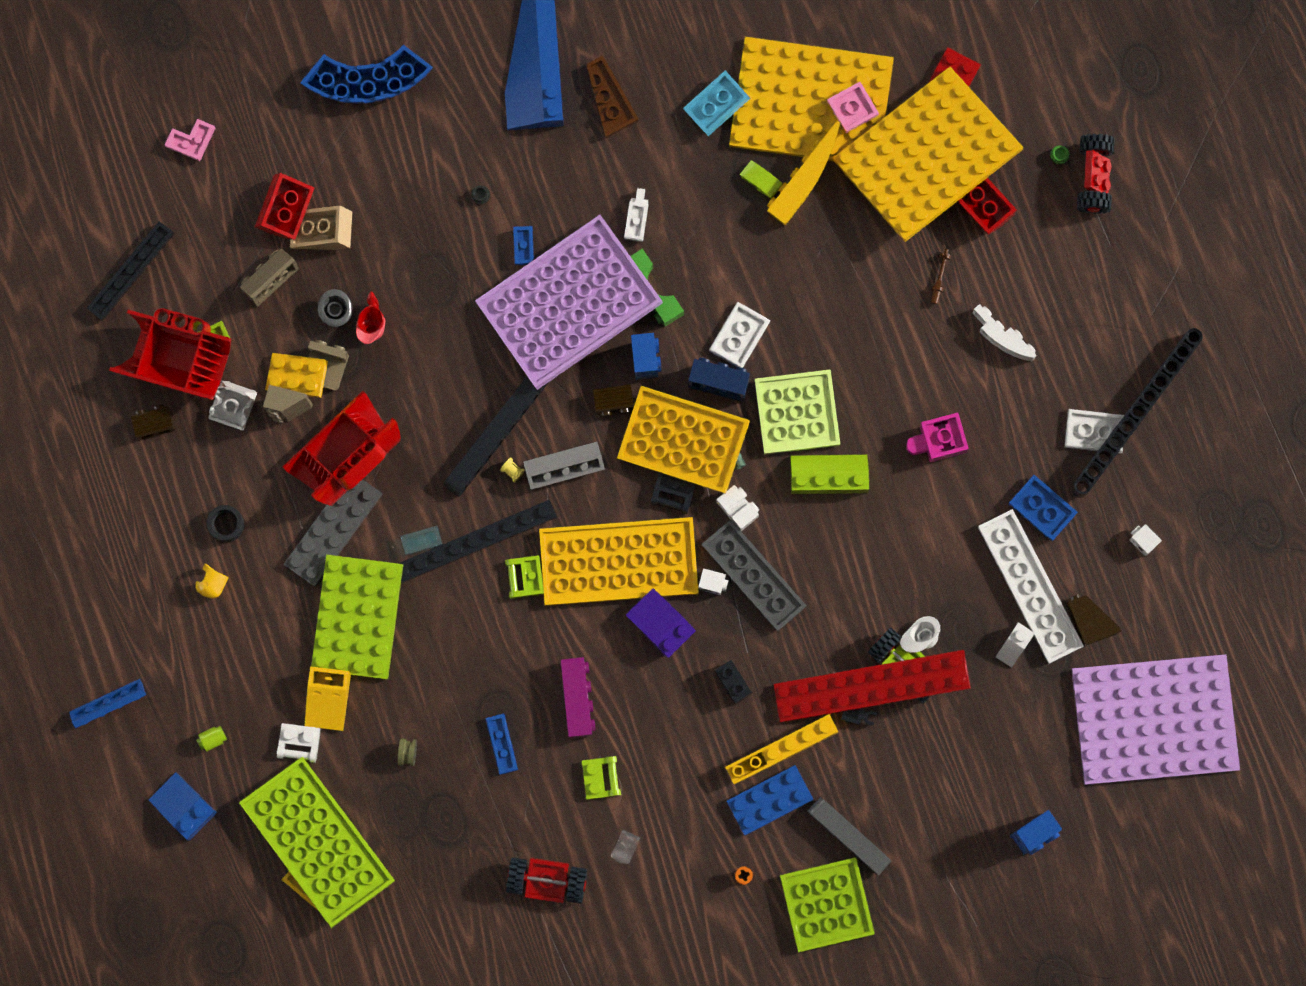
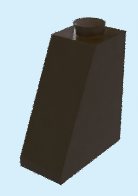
(1090, 620)

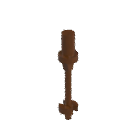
(937, 288)

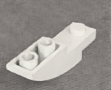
(1008, 341)

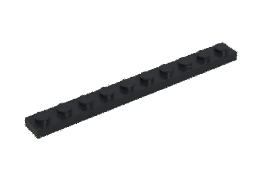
(477, 540)

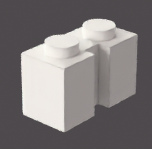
(738, 508)

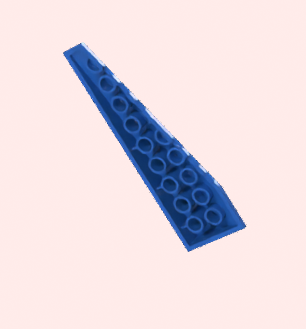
(534, 72)

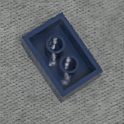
(719, 379)

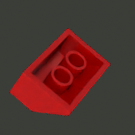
(284, 206)
(988, 206)

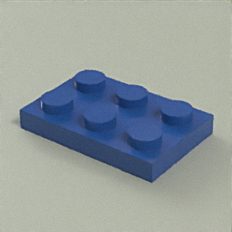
(1043, 508)

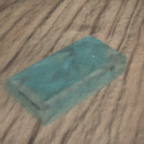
(421, 540)

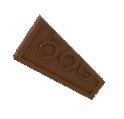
(610, 99)

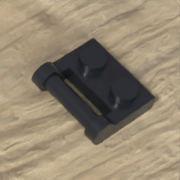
(675, 487)

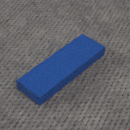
(501, 744)

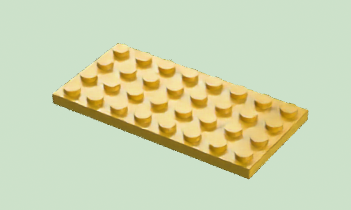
(618, 561)

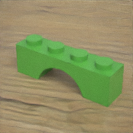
(670, 308)

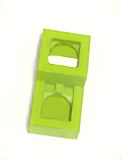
(761, 179)

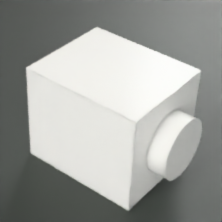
(1144, 539)
(712, 582)

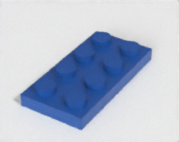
(769, 800)

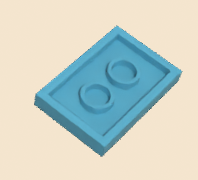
(716, 103)

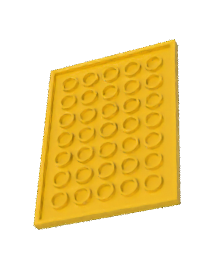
(791, 94)
(927, 154)

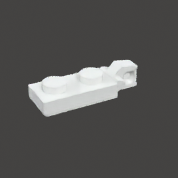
(636, 217)

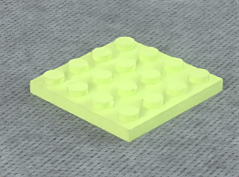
(797, 412)

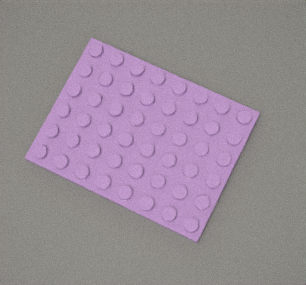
(568, 302)
(1155, 719)

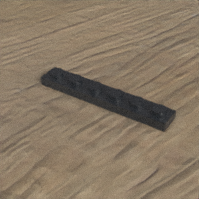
(130, 270)

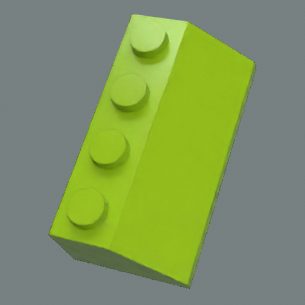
(829, 474)

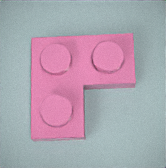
(192, 145)

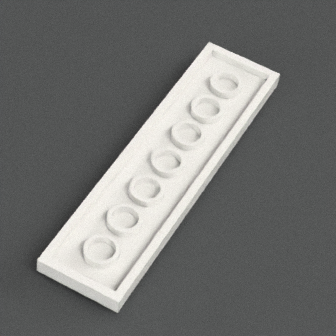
(1030, 586)

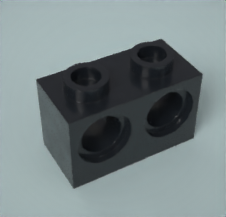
(733, 682)

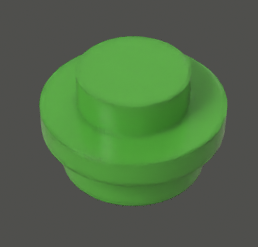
(1059, 154)

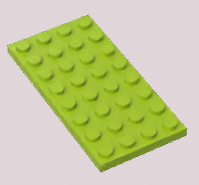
(316, 842)

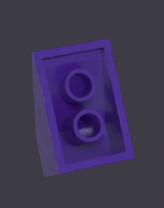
(660, 623)

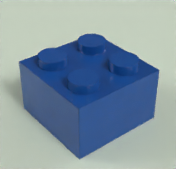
(644, 356)

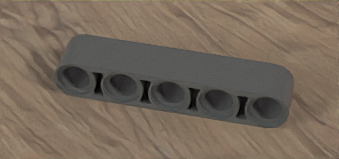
(849, 836)

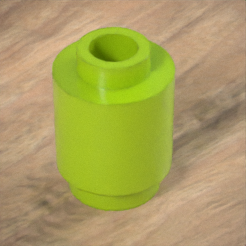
(211, 738)

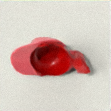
(370, 321)

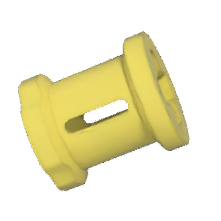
(512, 470)

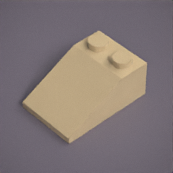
(324, 229)

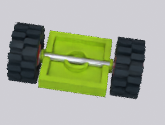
(886, 644)

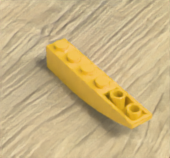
(803, 179)
(782, 749)

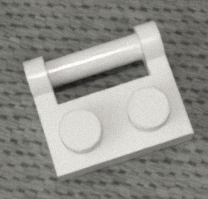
(298, 736)

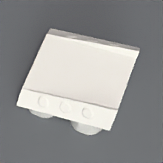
(232, 405)

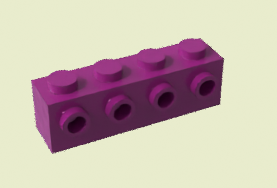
(576, 697)

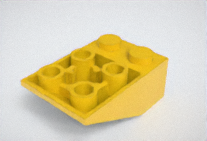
(327, 698)

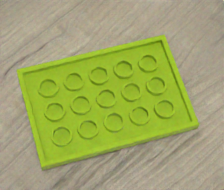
(357, 616)

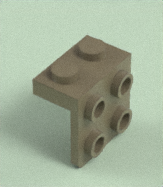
(337, 361)

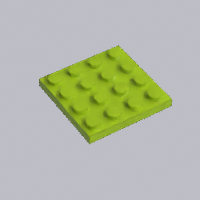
(827, 904)

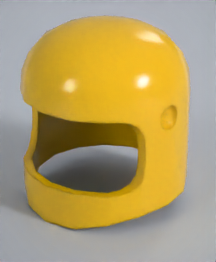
(212, 583)

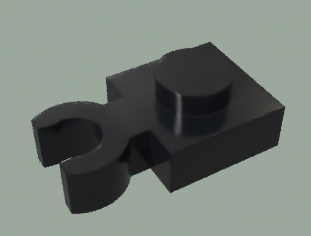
(855, 716)

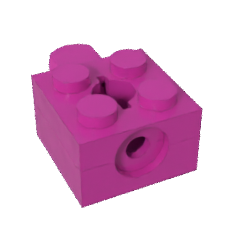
(939, 438)

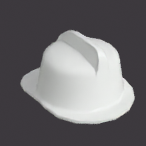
(921, 635)

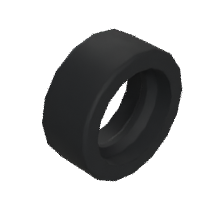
(225, 509)

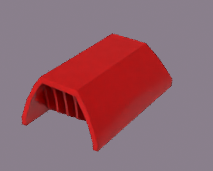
(176, 354)
(344, 451)

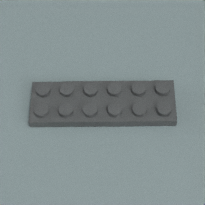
(332, 531)
(754, 575)

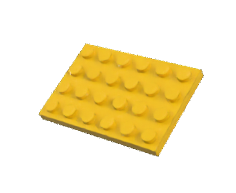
(683, 439)

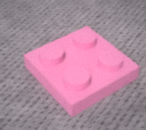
(853, 107)

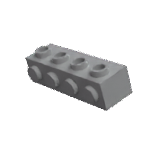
(564, 465)

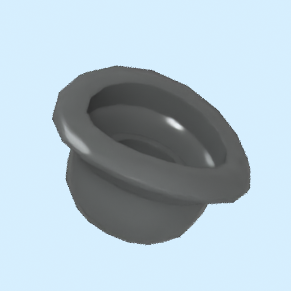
(334, 308)

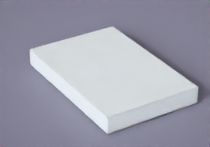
(739, 335)
(1090, 429)

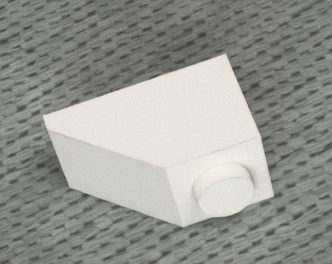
(1015, 644)

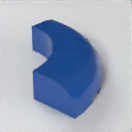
(367, 82)

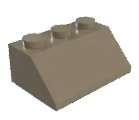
(269, 276)
(285, 404)

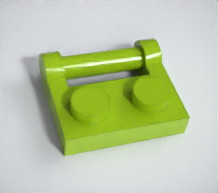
(531, 576)
(594, 778)

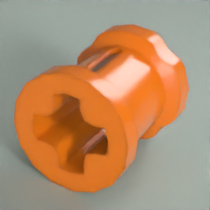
(746, 870)

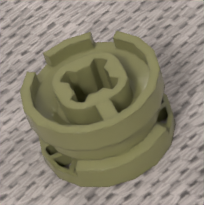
(407, 752)

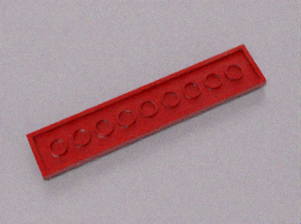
(872, 686)

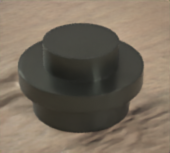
(480, 194)

